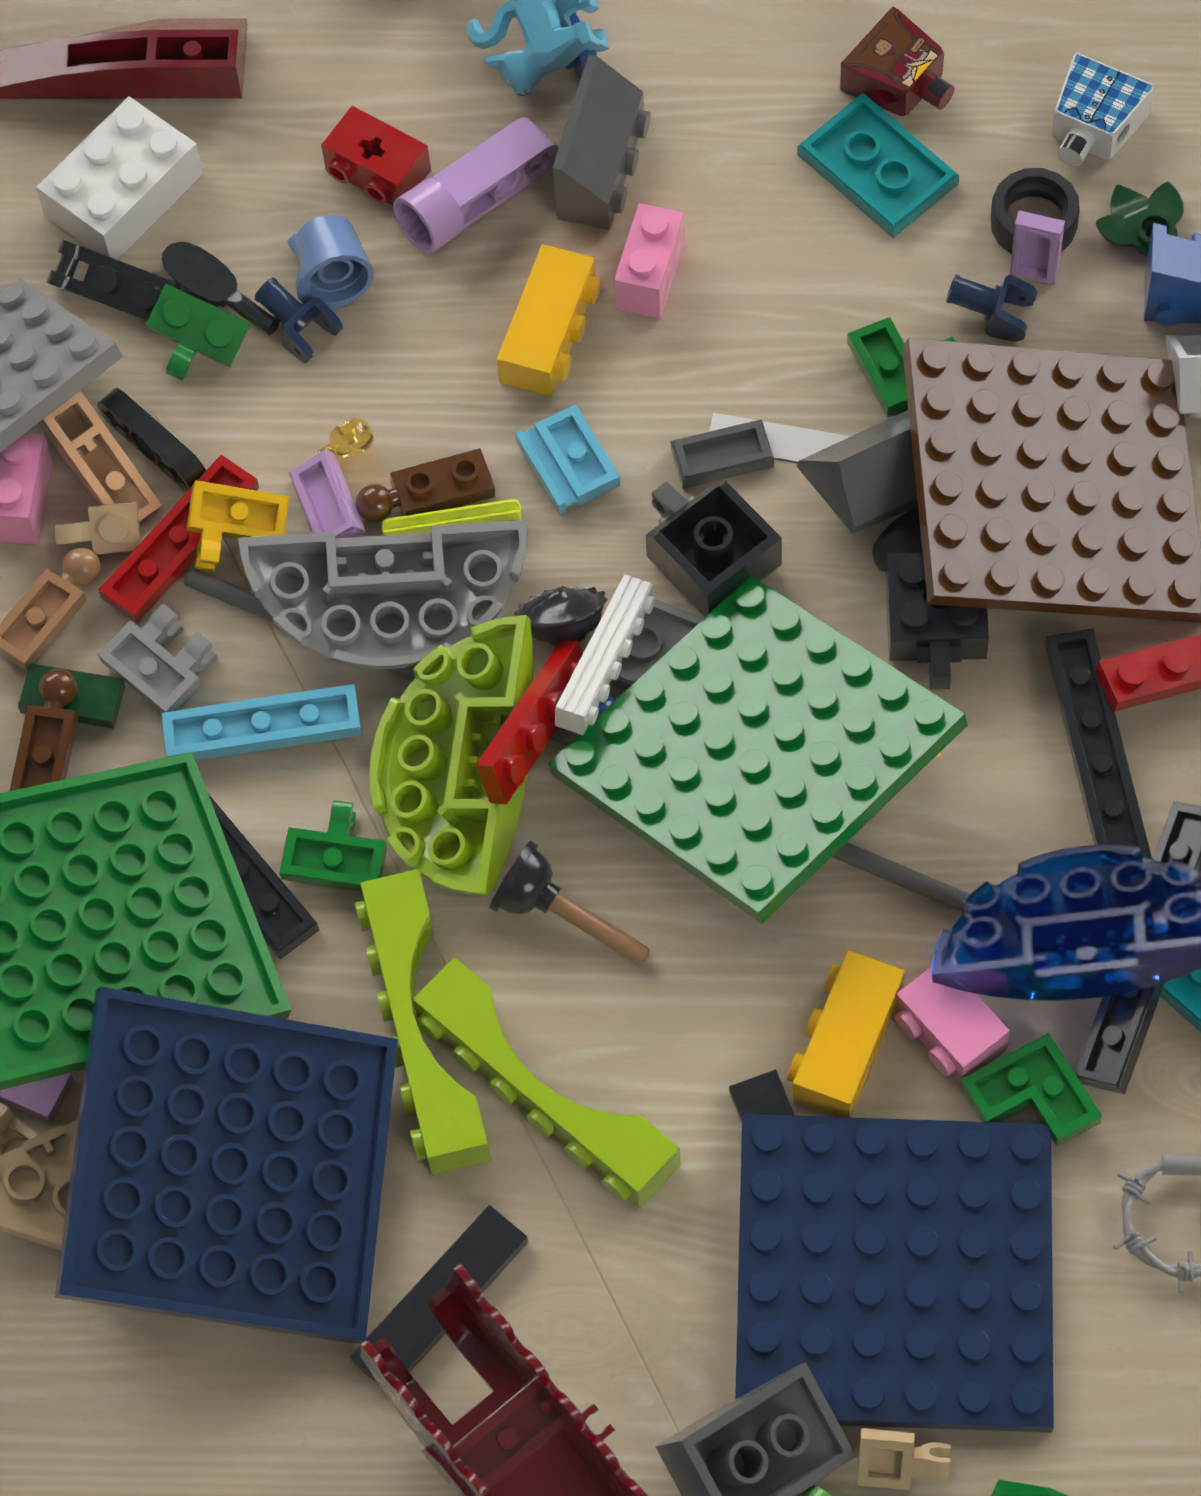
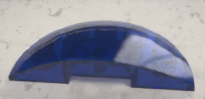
(1075, 927)

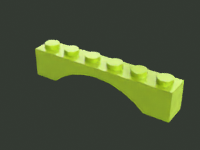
(447, 1113)
(619, 1147)

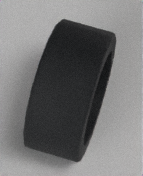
(1033, 183)

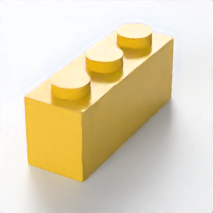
(548, 320)
(845, 1034)

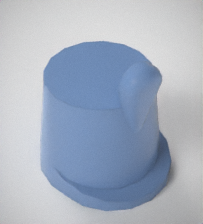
(330, 262)

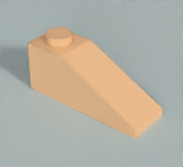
(96, 456)

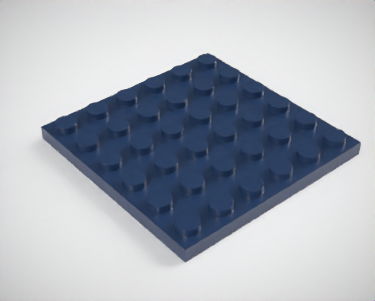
(227, 1167)
(900, 1268)

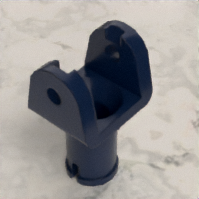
(990, 301)
(296, 316)

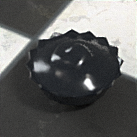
(563, 613)

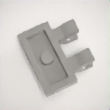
(150, 668)

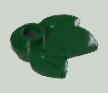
(1135, 214)

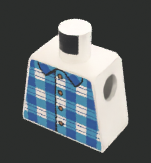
(1098, 110)

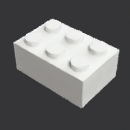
(120, 179)

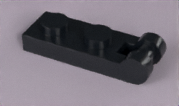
(109, 281)

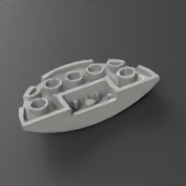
(385, 595)

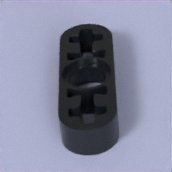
(151, 438)

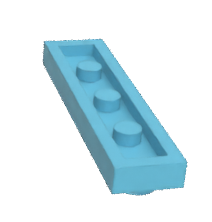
(263, 723)

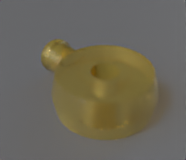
(350, 438)

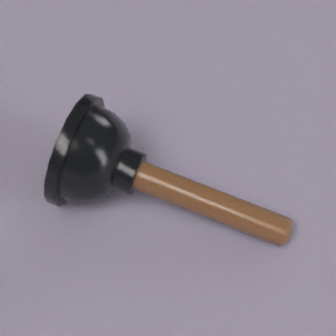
(530, 886)

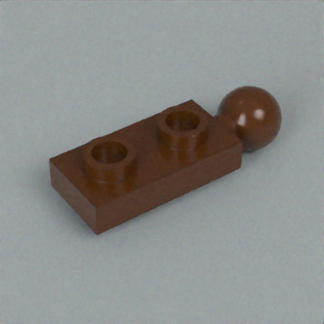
(429, 487)
(47, 733)

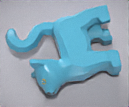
(548, 39)

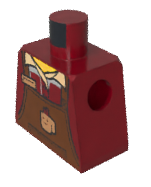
(897, 67)

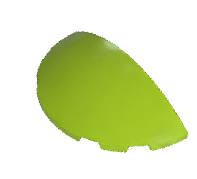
(429, 750)

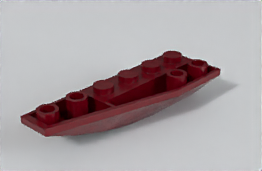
(132, 60)

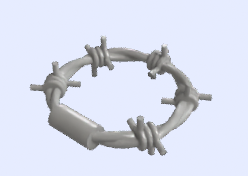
(1169, 1165)

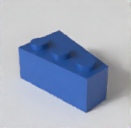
(1173, 278)

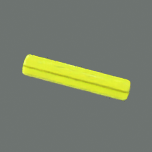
(421, 523)

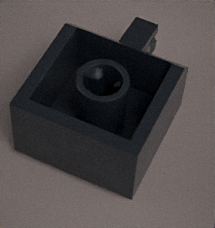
(710, 543)
(928, 631)

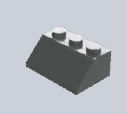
(599, 146)

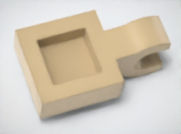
(109, 528)
(891, 1460)

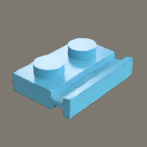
(568, 459)

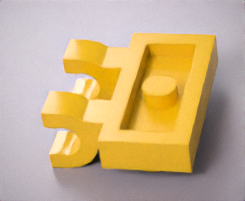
(233, 514)

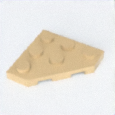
(37, 1186)

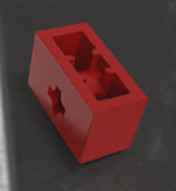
(374, 156)

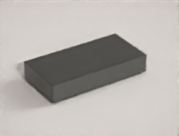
(722, 453)

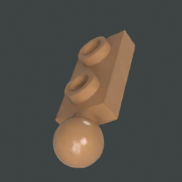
(47, 608)

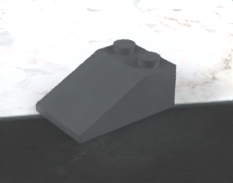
(760, 1443)

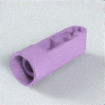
(474, 185)

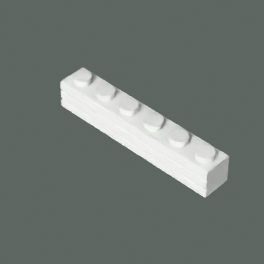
(603, 655)

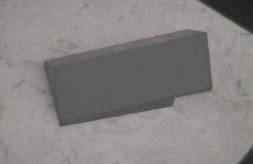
(866, 474)

